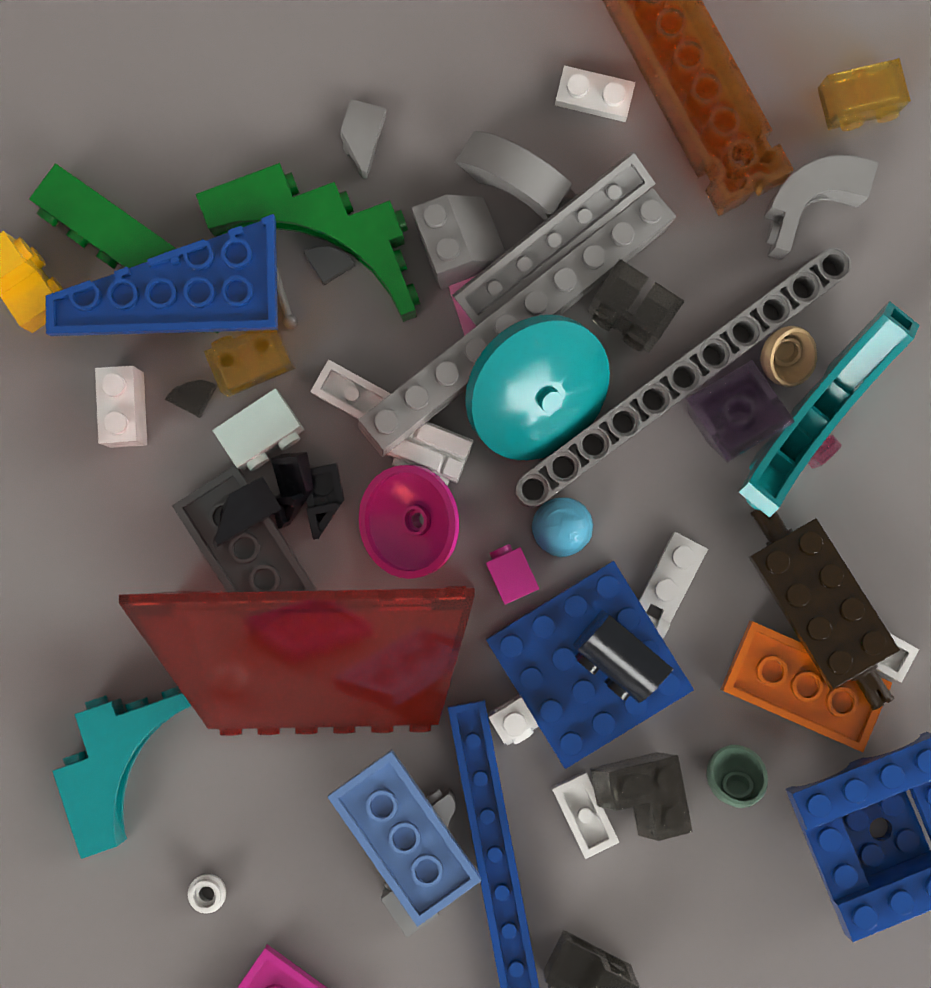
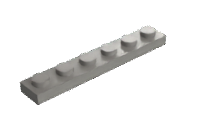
(554, 238)

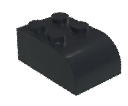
(622, 657)

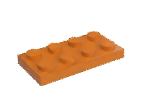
(784, 680)

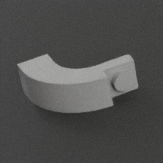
(515, 170)
(831, 178)

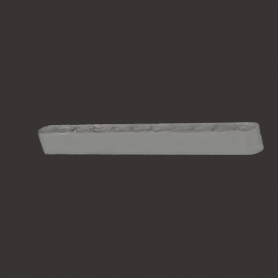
(722, 341)

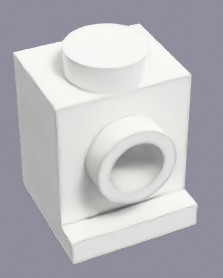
(513, 720)

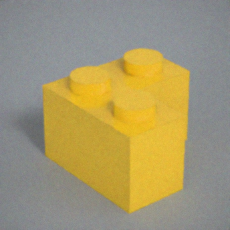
(24, 282)

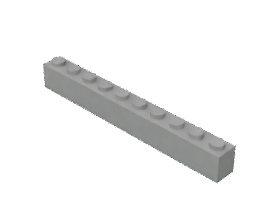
(548, 295)

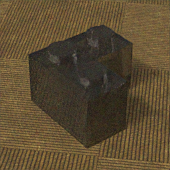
(652, 788)
(583, 965)

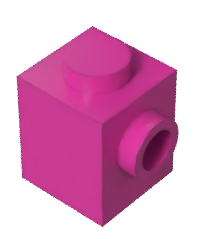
(511, 573)

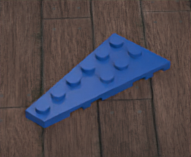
(194, 288)

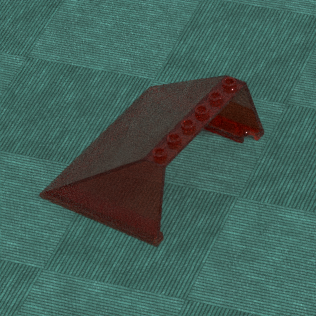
(308, 655)

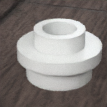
(201, 903)

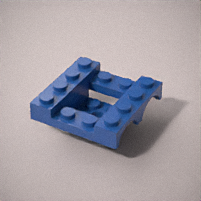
(866, 877)

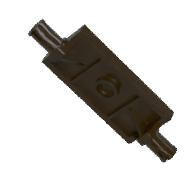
(824, 605)

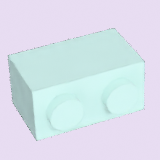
(259, 431)

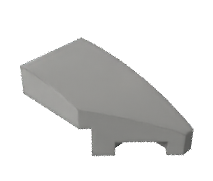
(361, 132)

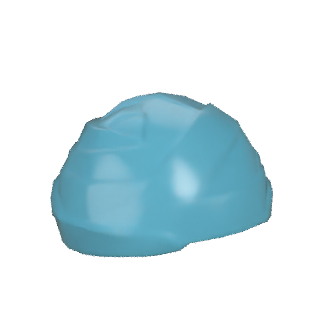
(562, 526)

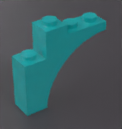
(96, 784)

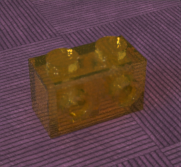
(248, 360)

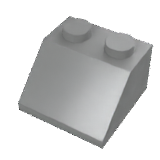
(457, 237)

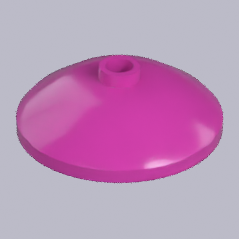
(392, 524)

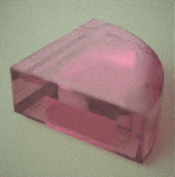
(825, 452)

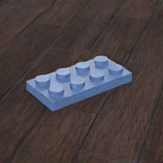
(404, 837)

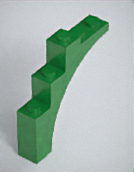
(320, 214)

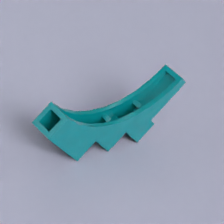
(823, 407)

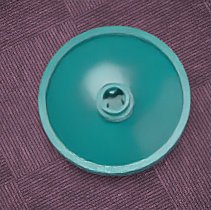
(537, 386)

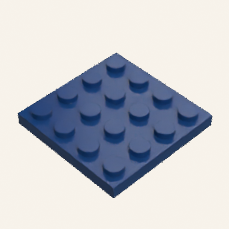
(566, 699)

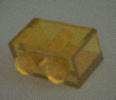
(864, 95)

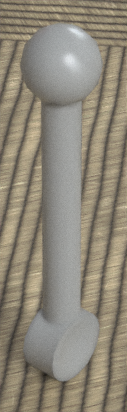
(290, 320)

